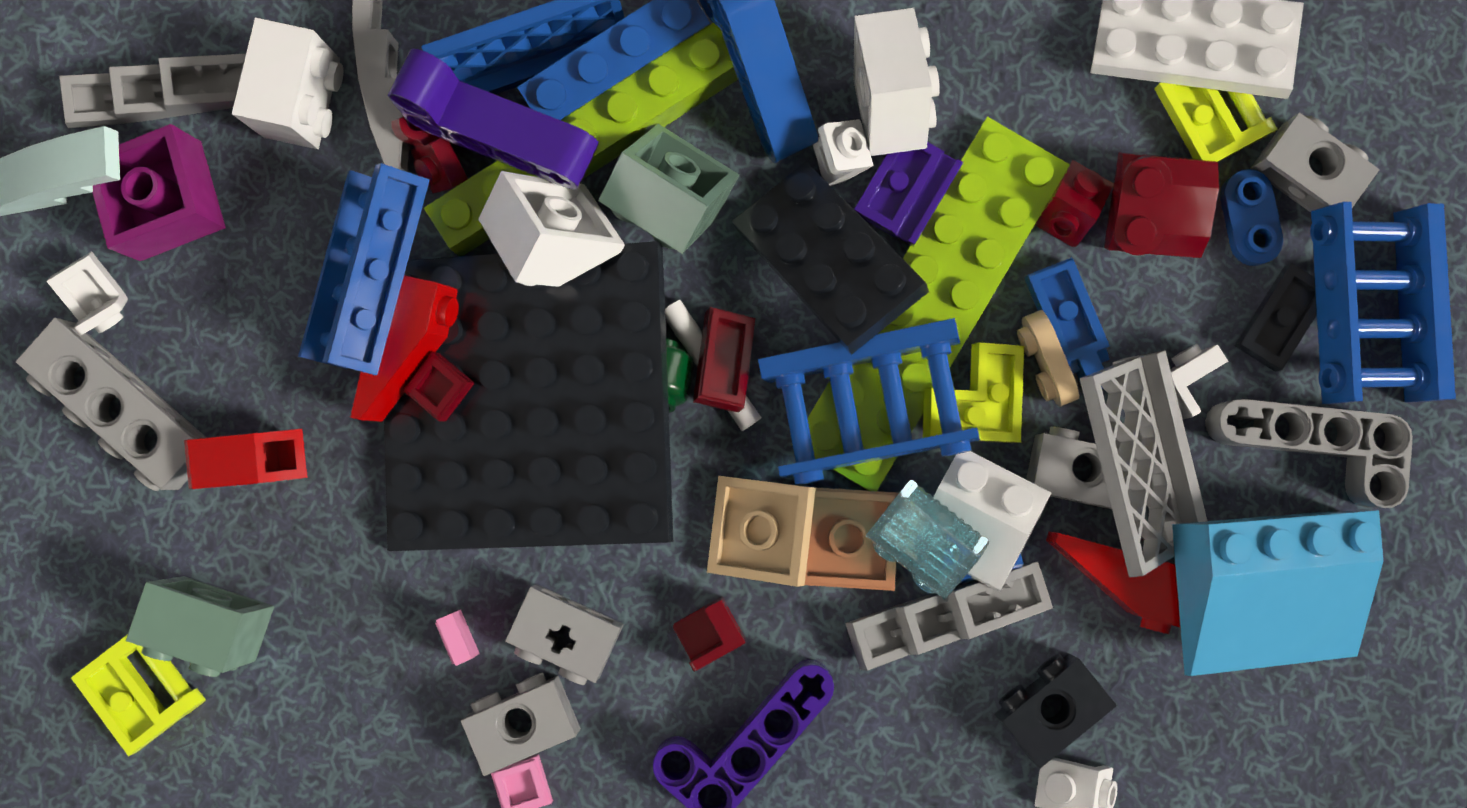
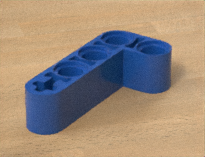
(765, 74)

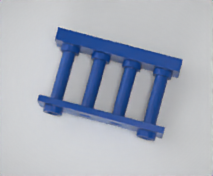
(364, 269)
(1422, 298)
(885, 353)

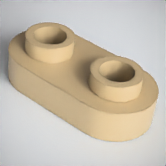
(1056, 377)

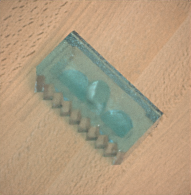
(927, 540)

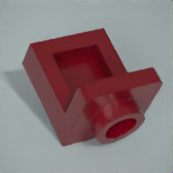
(1075, 204)

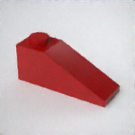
(418, 327)
(1146, 596)

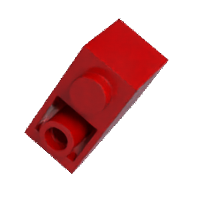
(245, 459)

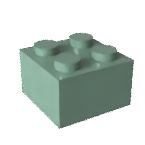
(668, 188)
(199, 625)

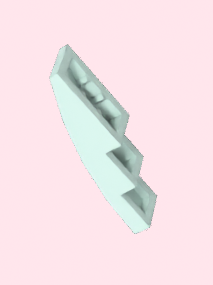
(58, 169)

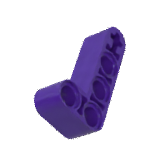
(488, 124)
(753, 734)

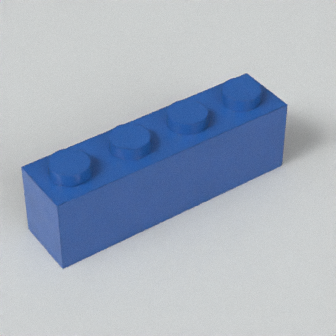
(613, 56)

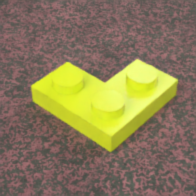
(993, 397)

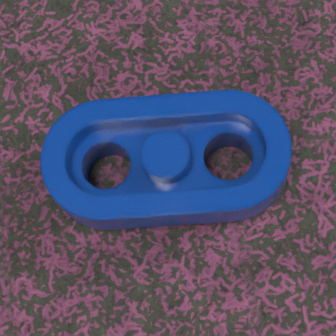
(1246, 217)

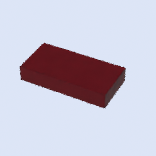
(724, 360)

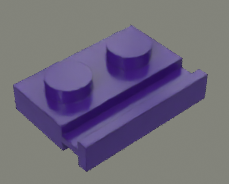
(907, 191)

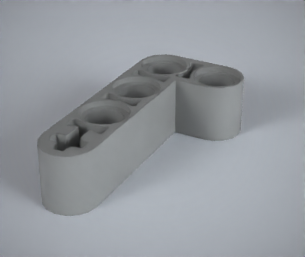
(1307, 435)

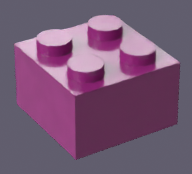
(161, 195)

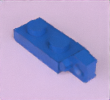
(1066, 303)

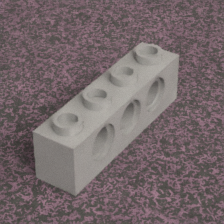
(51, 371)

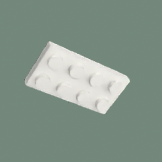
(1201, 43)

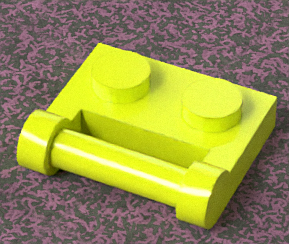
(1207, 122)
(126, 700)

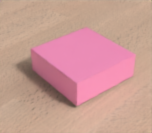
(457, 637)
(522, 784)

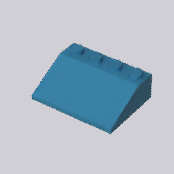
(1275, 588)

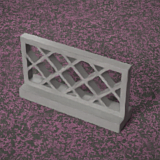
(1158, 440)

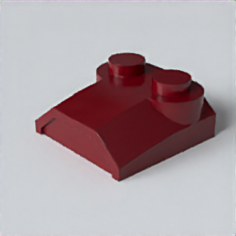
(1162, 205)

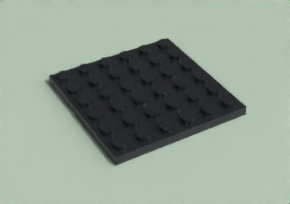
(562, 417)

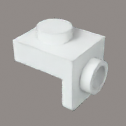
(842, 151)
(89, 294)
(1190, 367)
(1075, 786)

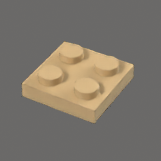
(761, 530)

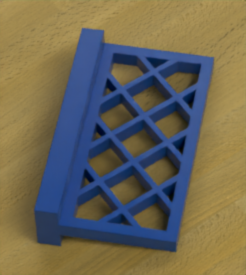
(525, 43)

